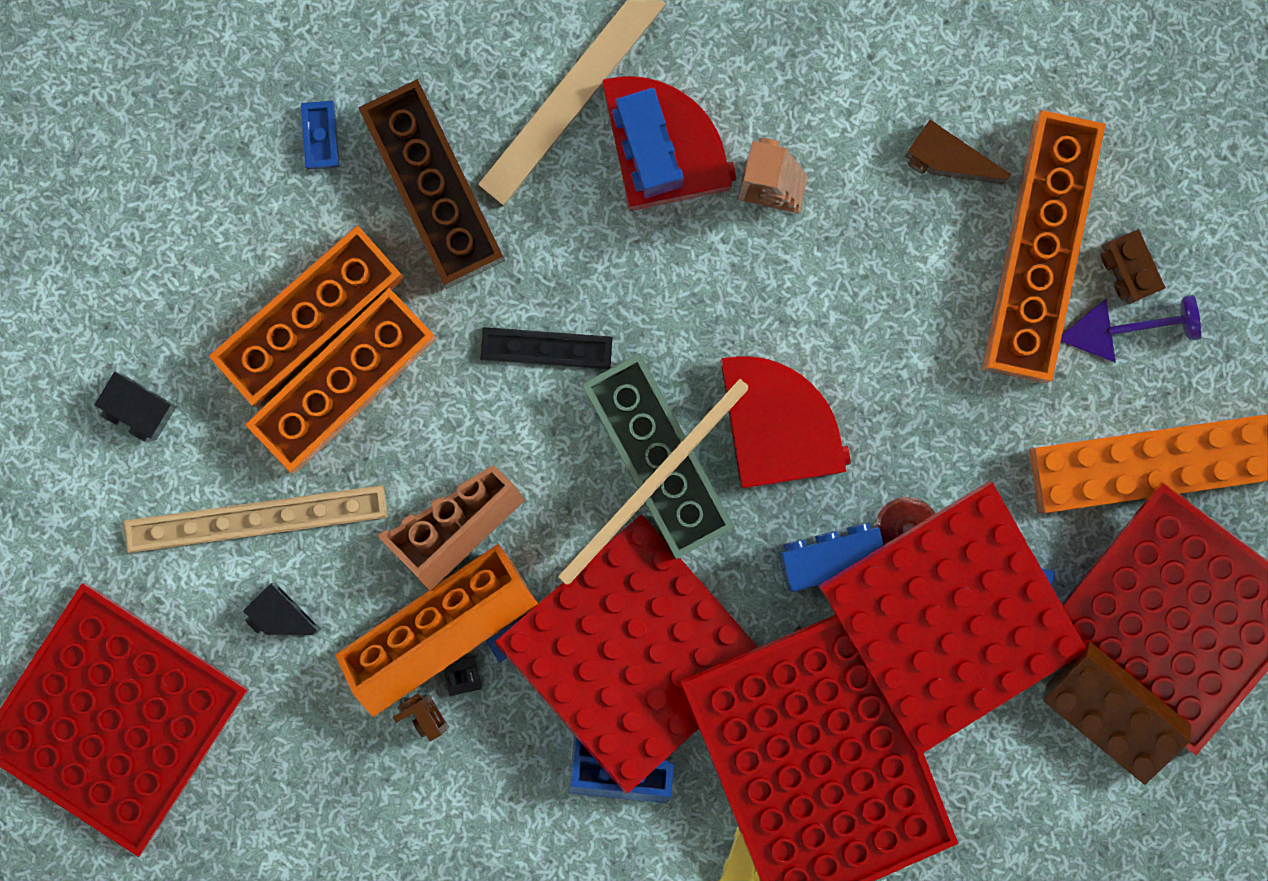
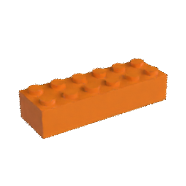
(305, 317)
(341, 381)
(435, 630)

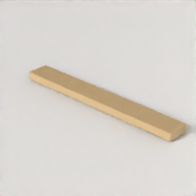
(569, 98)
(653, 482)
(255, 519)

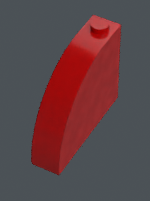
(694, 138)
(780, 424)

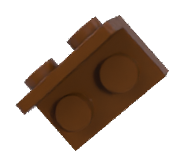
(1132, 267)
(428, 719)

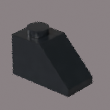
(278, 614)

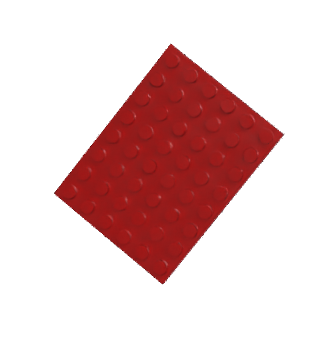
(816, 761)

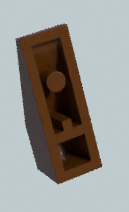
(948, 156)

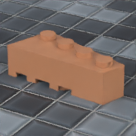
(453, 526)

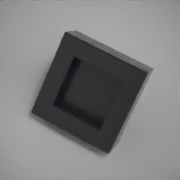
(462, 676)

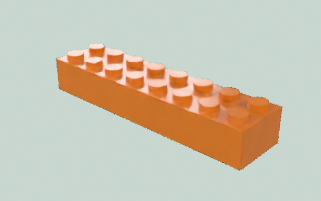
(1043, 246)
(1136, 463)

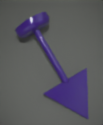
(1095, 334)

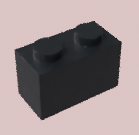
(135, 406)

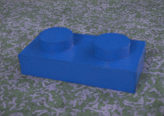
(320, 135)

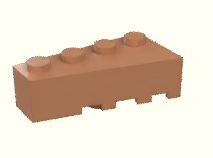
(772, 177)

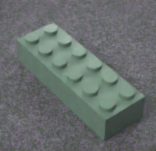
(645, 437)

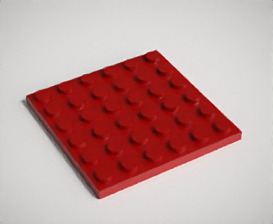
(1179, 610)
(953, 617)
(617, 647)
(113, 719)

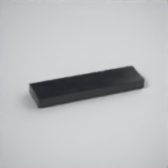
(546, 348)

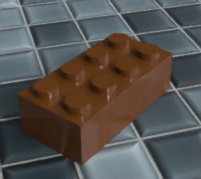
(1117, 713)

